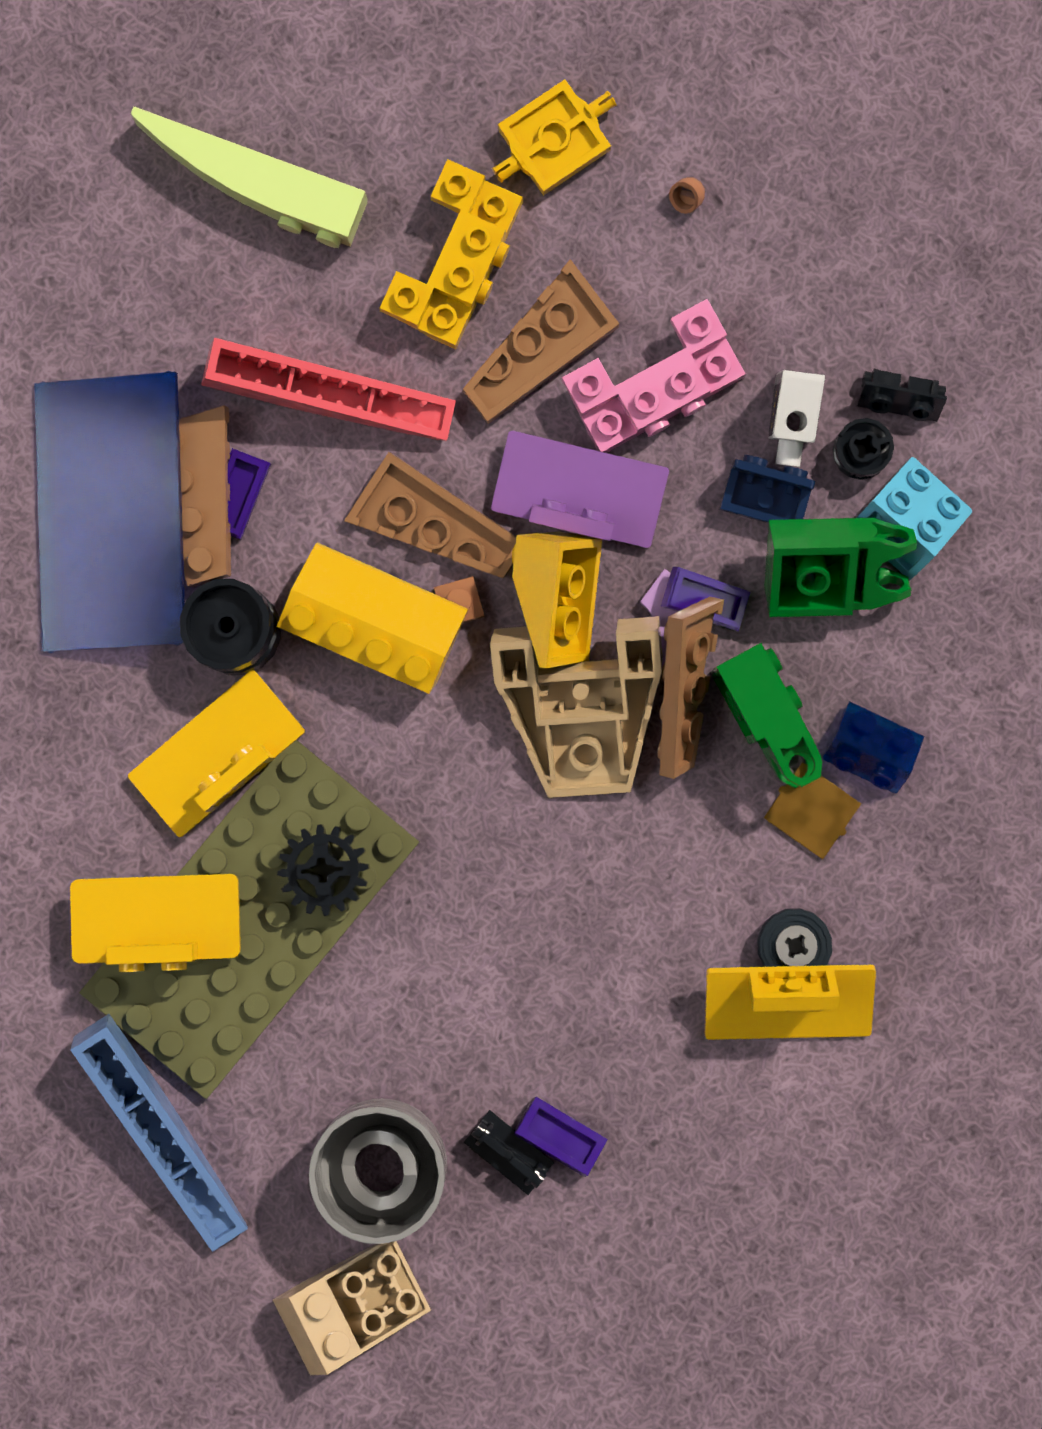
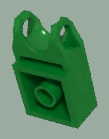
(833, 566)
(768, 712)

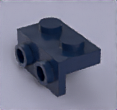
(766, 492)

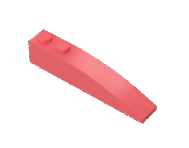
(325, 391)

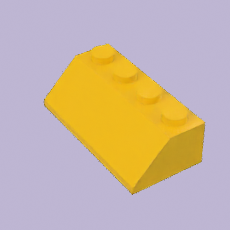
(372, 618)

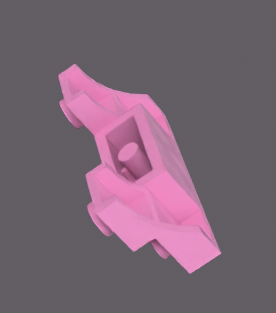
(661, 391)

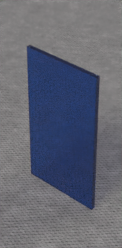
(109, 512)

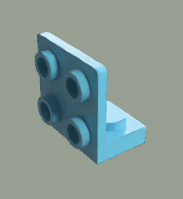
(921, 503)

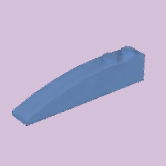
(157, 1130)

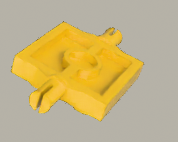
(554, 137)

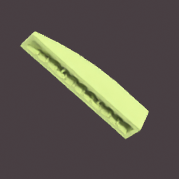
(262, 182)

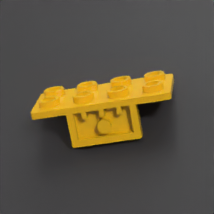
(216, 753)
(789, 1002)

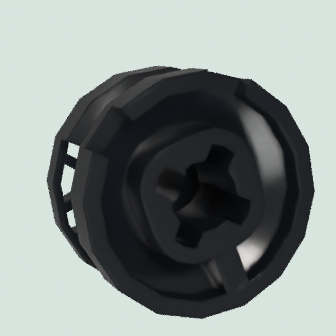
(863, 448)

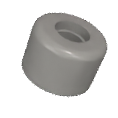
(367, 1213)

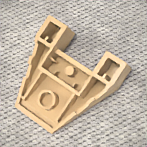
(583, 717)

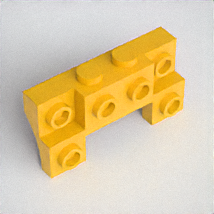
(466, 261)

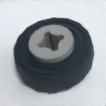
(782, 936)

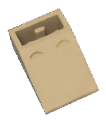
(351, 1307)

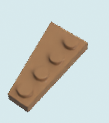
(685, 684)

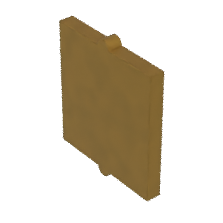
(813, 813)

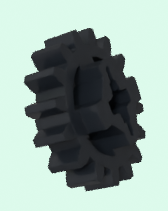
(322, 849)

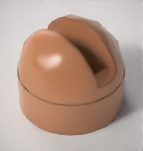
(684, 200)

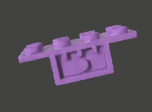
(579, 489)

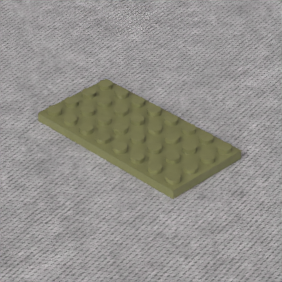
(217, 1008)

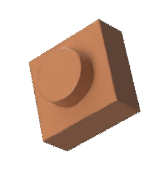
(465, 594)

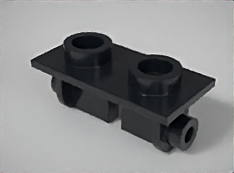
(920, 400)
(508, 1153)

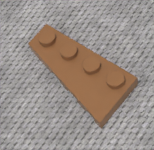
(549, 337)
(205, 496)
(431, 518)

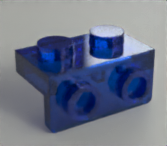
(873, 748)

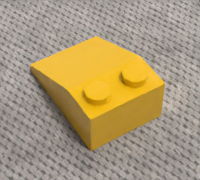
(557, 593)

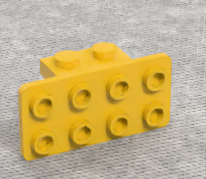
(155, 920)

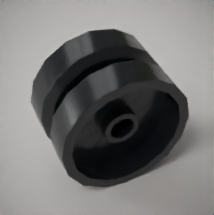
(224, 603)

